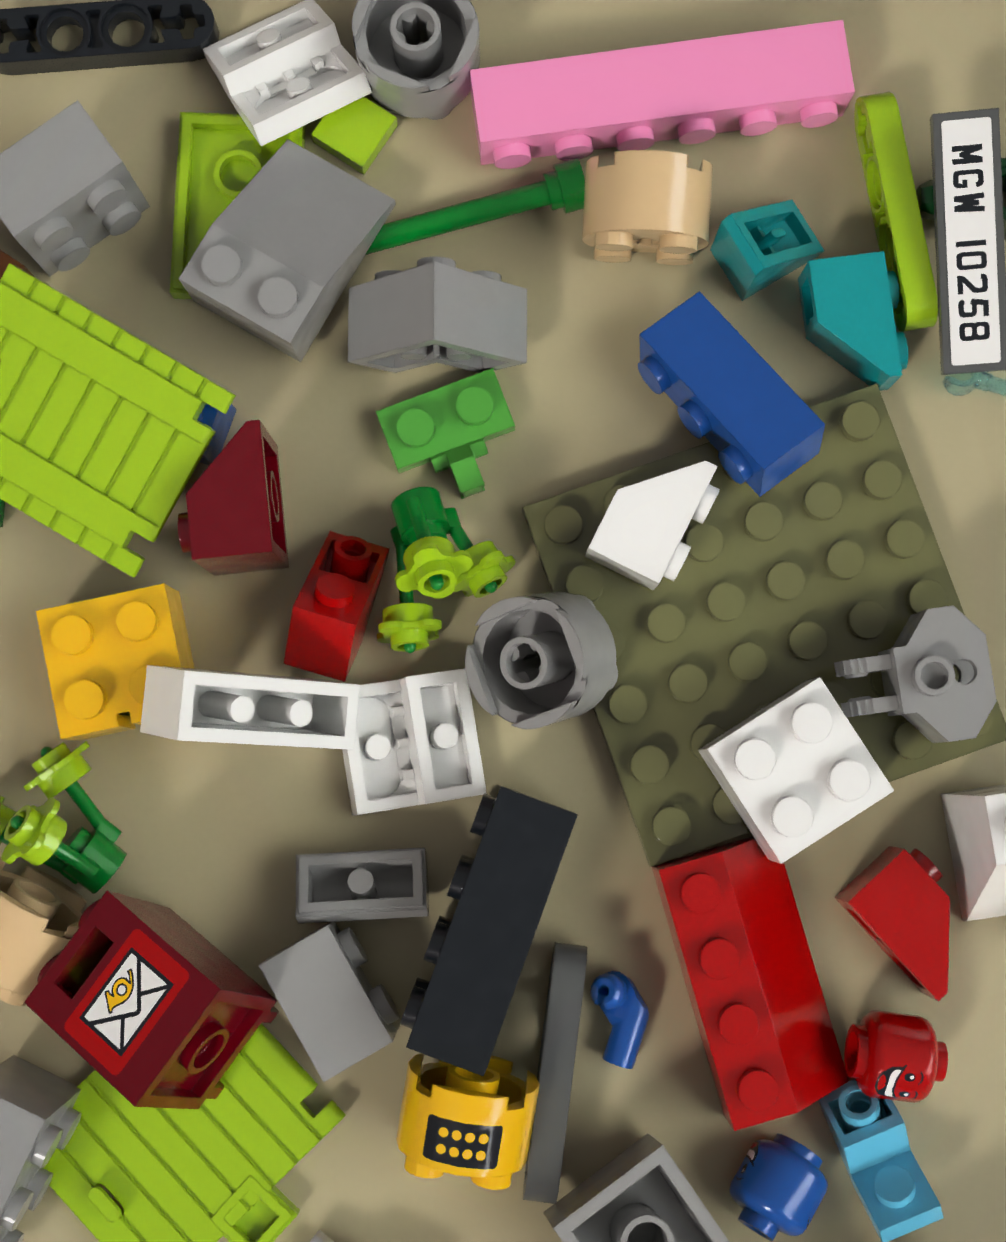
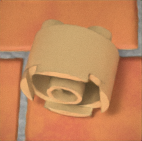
(647, 206)
(35, 925)

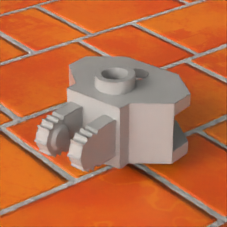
(921, 676)

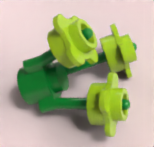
(433, 567)
(38, 832)

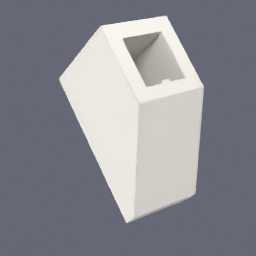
(647, 521)

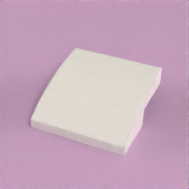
(287, 71)
(414, 744)

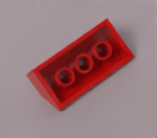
(750, 982)

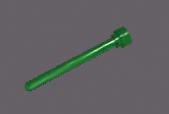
(559, 189)

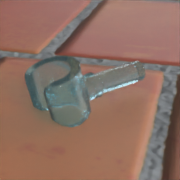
(981, 381)

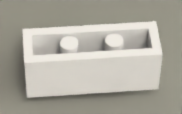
(249, 708)

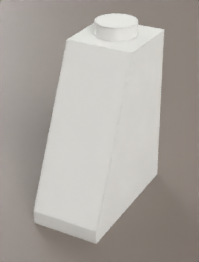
(978, 849)

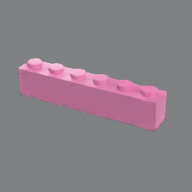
(661, 94)

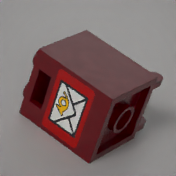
(150, 1003)

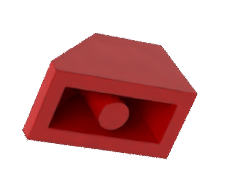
(905, 915)

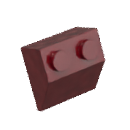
(238, 508)

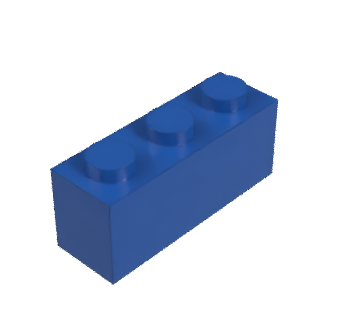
(729, 395)

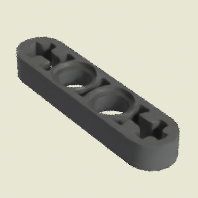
(555, 1072)

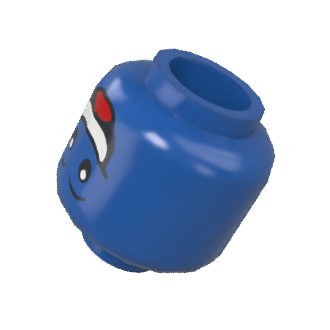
(778, 1187)

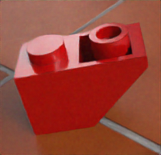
(335, 606)

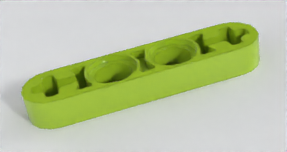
(896, 208)

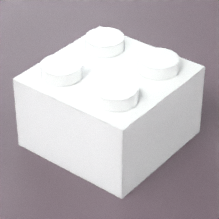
(795, 770)

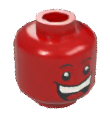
(895, 1056)

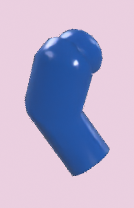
(625, 1012)

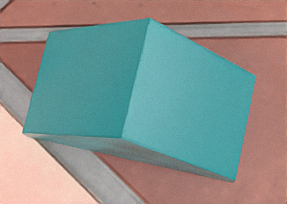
(763, 246)

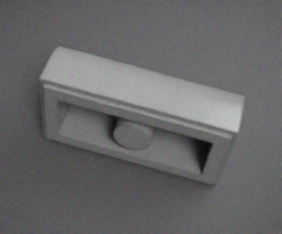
(361, 885)

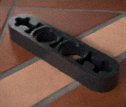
(97, 45)

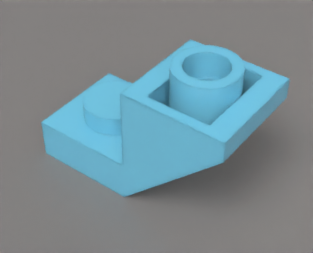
(880, 1161)

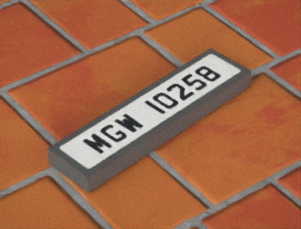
(969, 240)

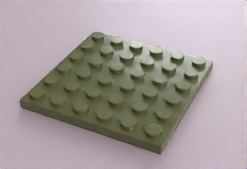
(761, 604)

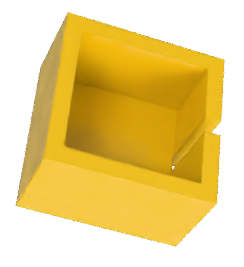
(101, 656)

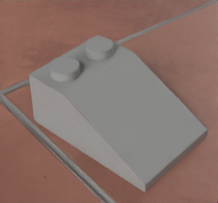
(286, 248)

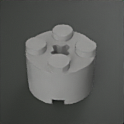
(417, 53)
(541, 659)

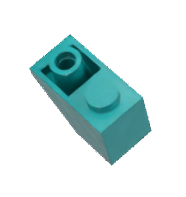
(851, 315)

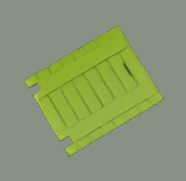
(93, 421)
(183, 1163)

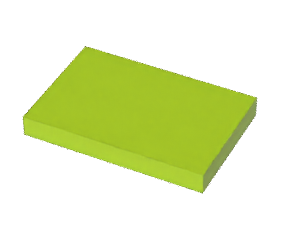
(212, 168)

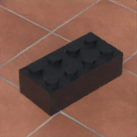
(491, 930)

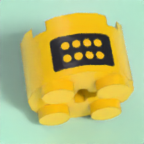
(466, 1121)

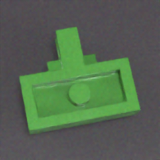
(448, 428)

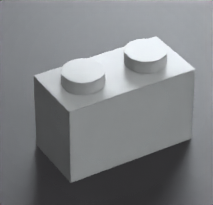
(331, 999)

